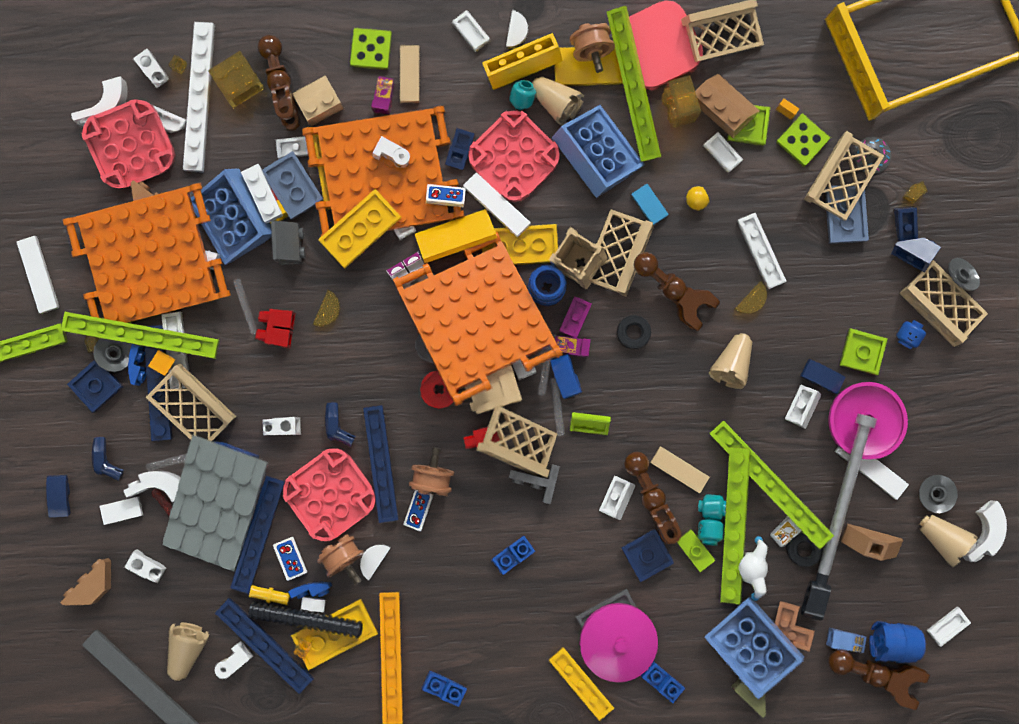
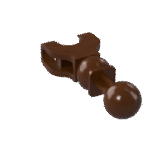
(279, 81)
(676, 290)
(653, 497)
(879, 675)

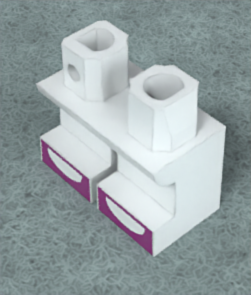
(412, 263)

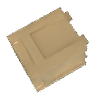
(577, 248)
(503, 391)

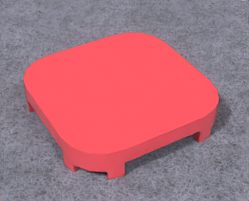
(662, 44)
(128, 143)
(514, 156)
(329, 494)

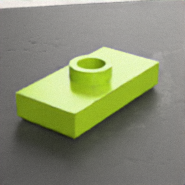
(589, 423)
(695, 550)

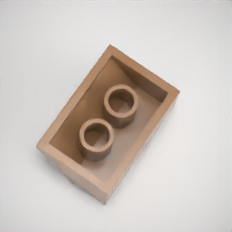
(725, 105)

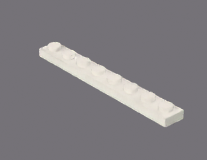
(198, 97)

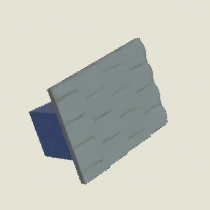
(215, 502)

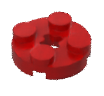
(428, 391)

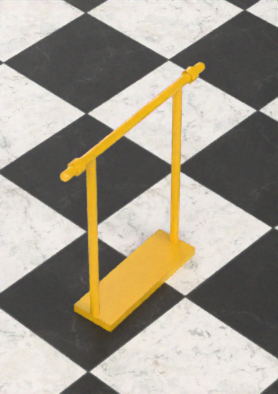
(863, 74)

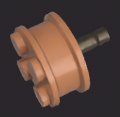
(592, 43)
(431, 477)
(341, 558)

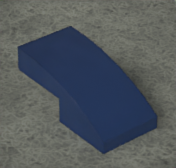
(460, 149)
(823, 376)
(57, 496)

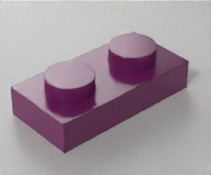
(575, 317)

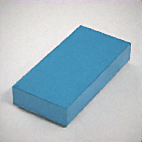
(649, 204)

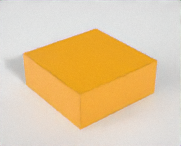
(787, 109)
(161, 363)

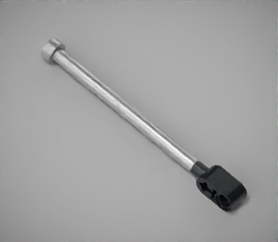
(818, 591)

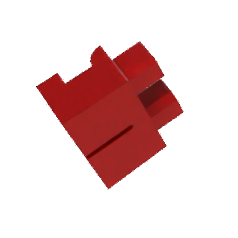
(273, 335)
(478, 437)

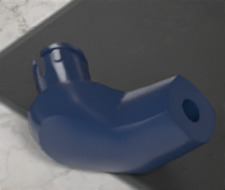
(333, 427)
(100, 460)

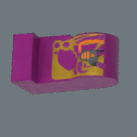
(383, 95)
(573, 346)

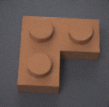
(786, 622)

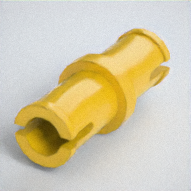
(269, 595)

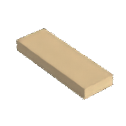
(409, 74)
(679, 469)

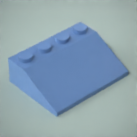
(597, 150)
(234, 216)
(754, 647)

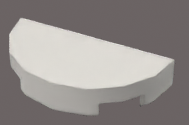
(517, 31)
(170, 121)
(372, 558)

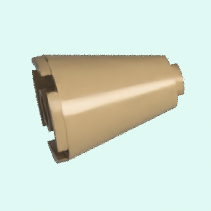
(558, 99)
(733, 362)
(947, 538)
(184, 648)

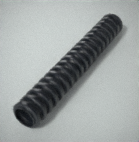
(305, 619)

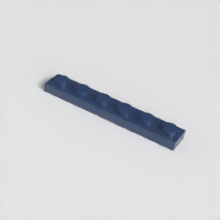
(160, 425)
(380, 464)
(257, 534)
(264, 645)

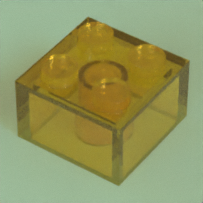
(236, 79)
(681, 101)

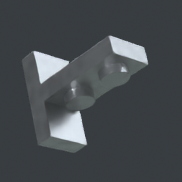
(538, 482)

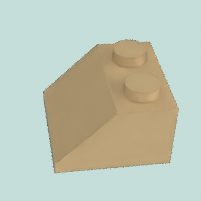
(318, 101)

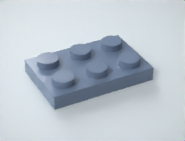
(292, 185)
(856, 226)

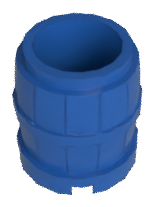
(552, 276)
(896, 643)

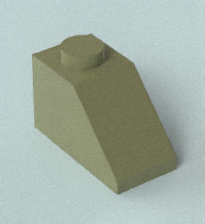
(757, 704)

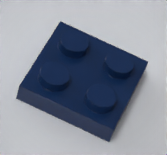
(95, 386)
(647, 555)

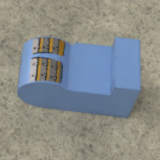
(845, 640)

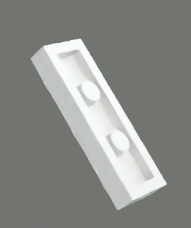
(262, 193)

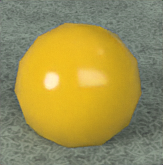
(697, 198)

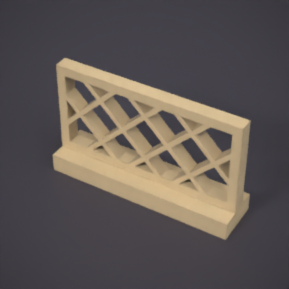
(716, 15)
(830, 167)
(638, 247)
(936, 316)
(198, 390)
(509, 455)

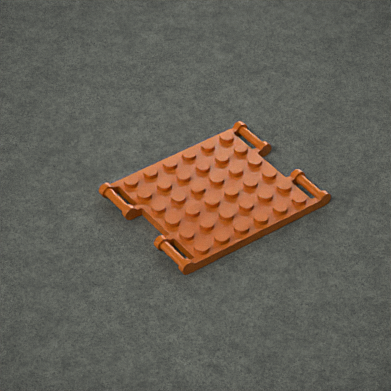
(355, 173)
(147, 256)
(476, 319)

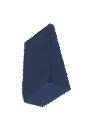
(906, 223)

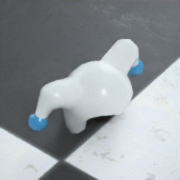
(754, 568)

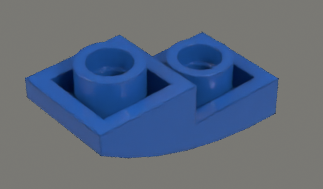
(136, 373)
(565, 376)
(513, 555)
(315, 588)
(663, 682)
(444, 688)

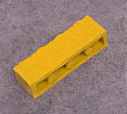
(522, 61)

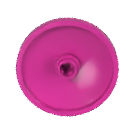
(872, 401)
(618, 642)

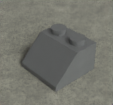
(287, 242)

